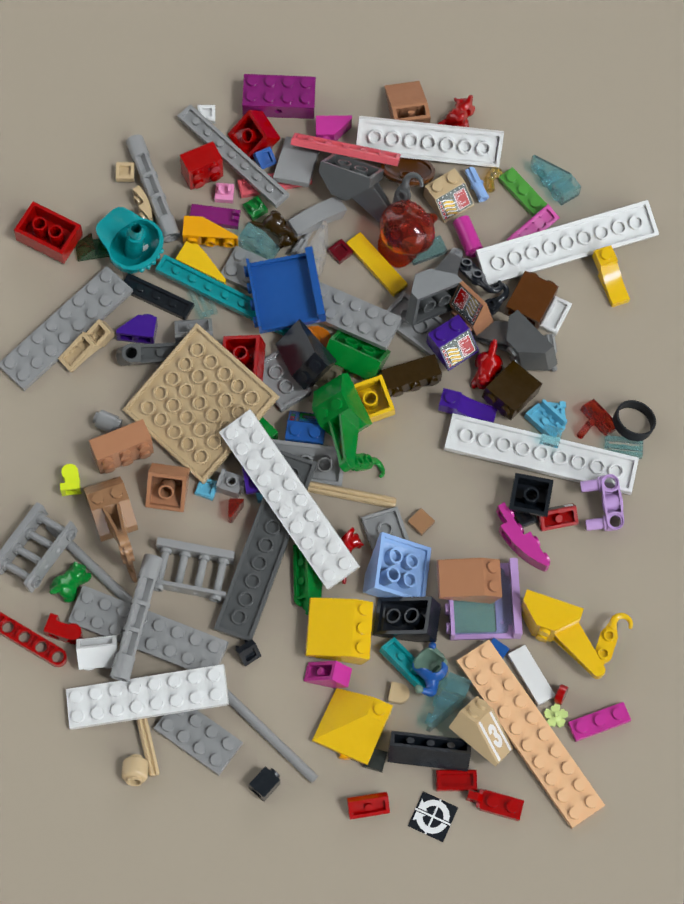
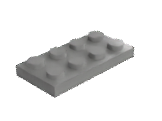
(418, 333)
(200, 738)

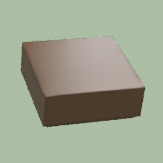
(421, 521)

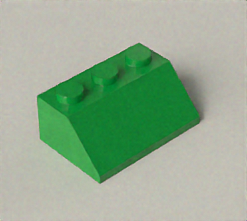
(357, 355)

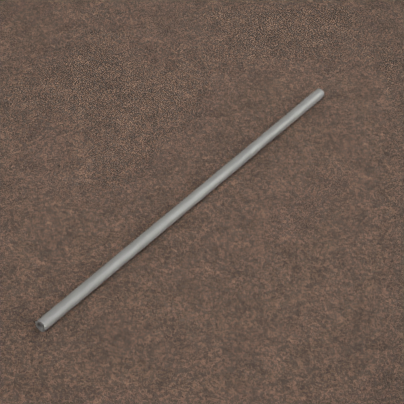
(234, 702)

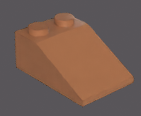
(469, 580)

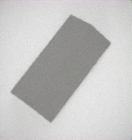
(327, 467)

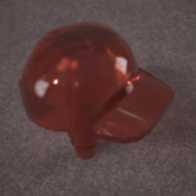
(405, 232)

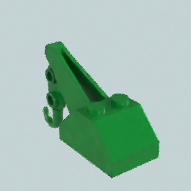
(343, 417)

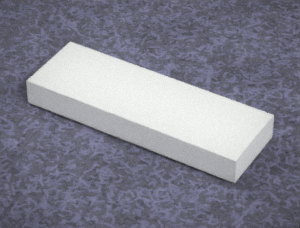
(531, 675)

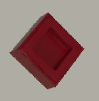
(340, 251)

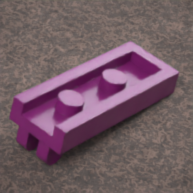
(221, 216)

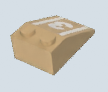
(482, 731)

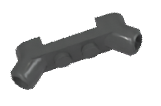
(144, 353)

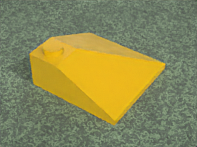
(353, 724)

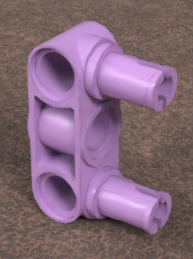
(611, 503)

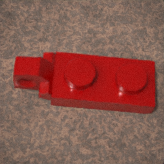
(497, 804)

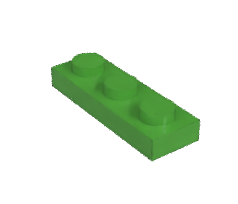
(522, 191)

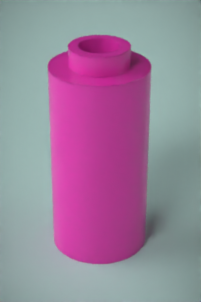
(467, 235)

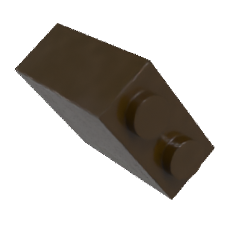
(511, 390)

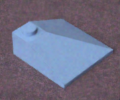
(397, 568)

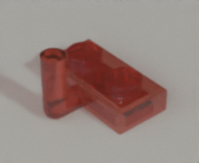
(597, 416)

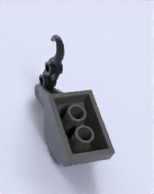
(436, 287)
(518, 337)

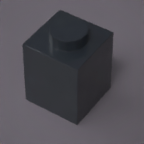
(265, 783)

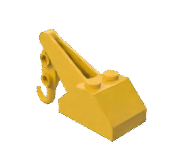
(559, 622)

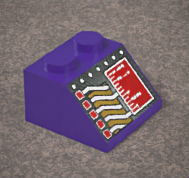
(452, 342)

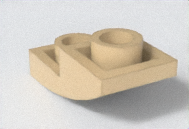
(143, 203)

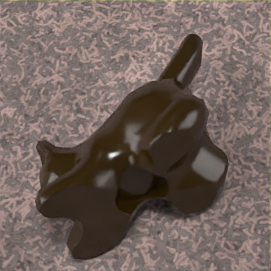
(276, 225)

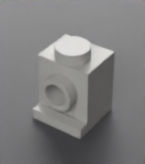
(227, 489)

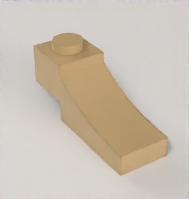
(87, 344)

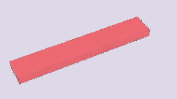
(345, 149)

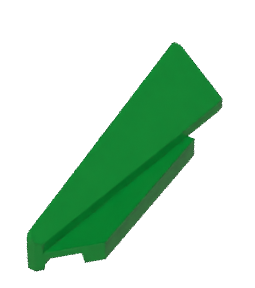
(306, 581)

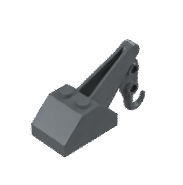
(358, 180)

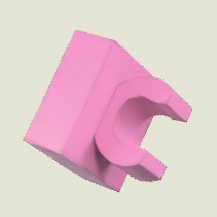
(224, 193)

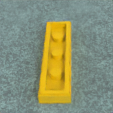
(377, 264)

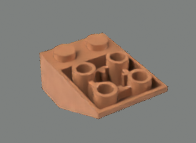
(407, 102)

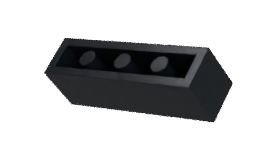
(429, 751)

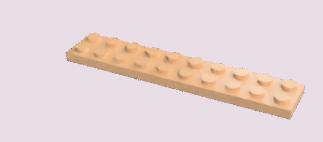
(531, 734)

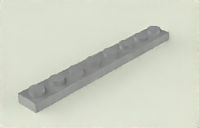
(234, 156)

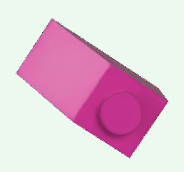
(333, 126)
(328, 674)

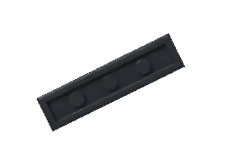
(159, 297)

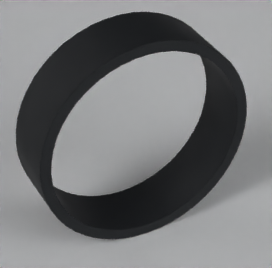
(626, 433)

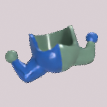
(431, 667)

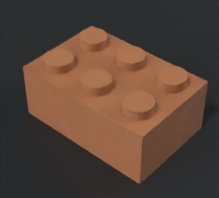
(121, 446)

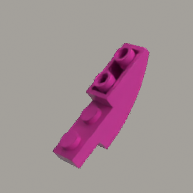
(522, 544)

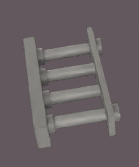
(25, 532)
(204, 554)

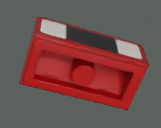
(559, 517)

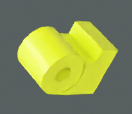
(72, 480)

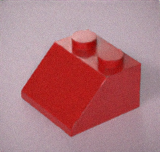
(253, 133)

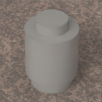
(107, 421)

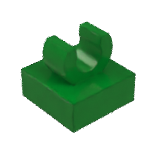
(255, 208)

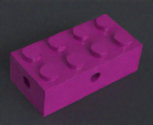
(279, 95)

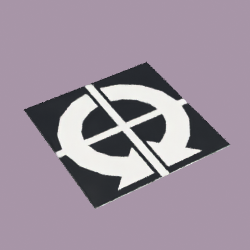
(433, 816)

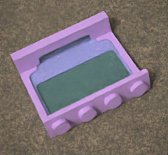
(486, 620)

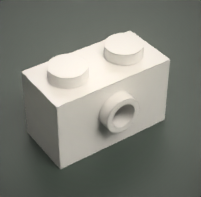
(96, 652)

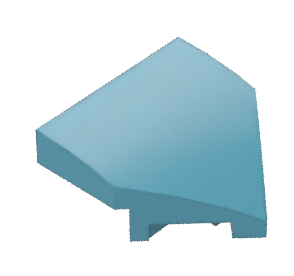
(547, 413)

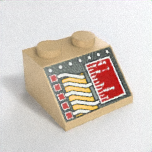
(448, 195)

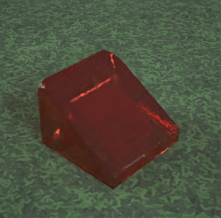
(234, 508)

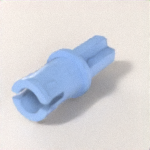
(476, 184)

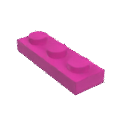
(599, 721)

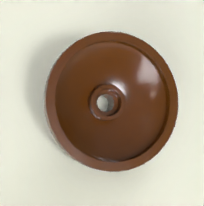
(406, 165)

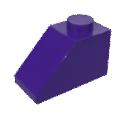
(139, 330)

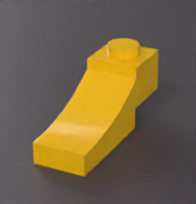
(610, 276)

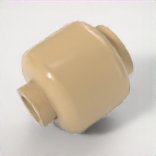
(135, 770)

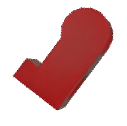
(62, 631)

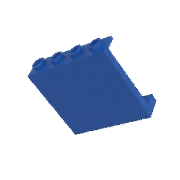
(285, 291)

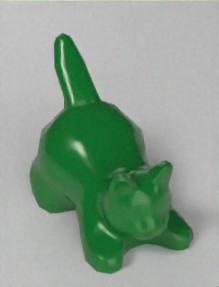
(67, 584)

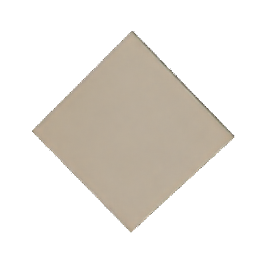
(196, 397)

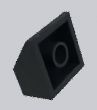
(531, 494)

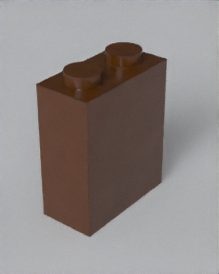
(532, 298)

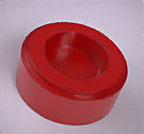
(561, 694)

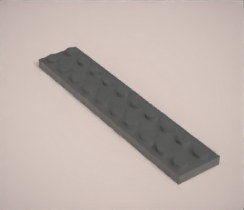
(259, 564)

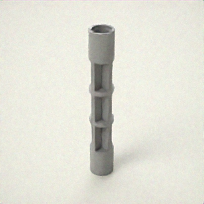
(149, 179)
(140, 604)

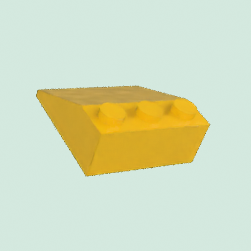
(339, 629)

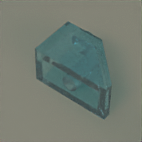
(258, 242)

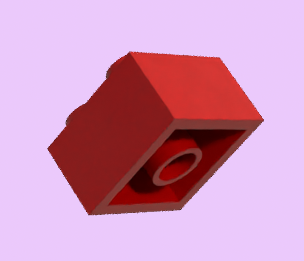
(201, 165)

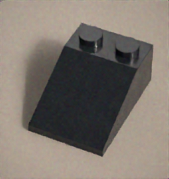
(304, 355)
(407, 618)

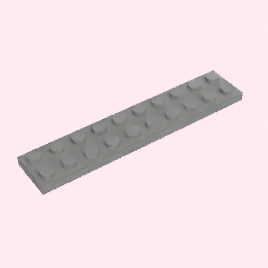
(341, 309)

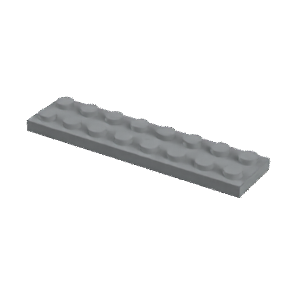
(60, 330)
(160, 635)

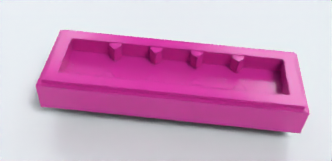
(539, 222)

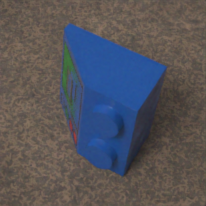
(304, 428)

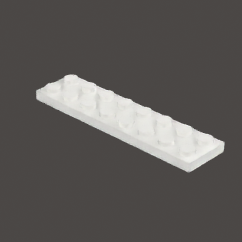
(432, 141)
(147, 697)

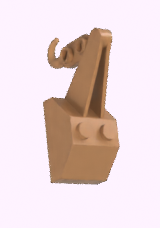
(113, 516)

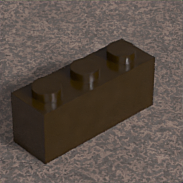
(412, 375)

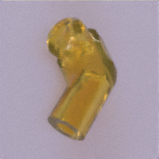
(489, 178)

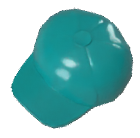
(124, 237)

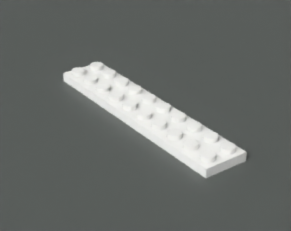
(567, 242)
(522, 450)
(289, 499)

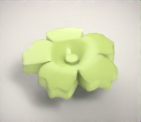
(555, 716)

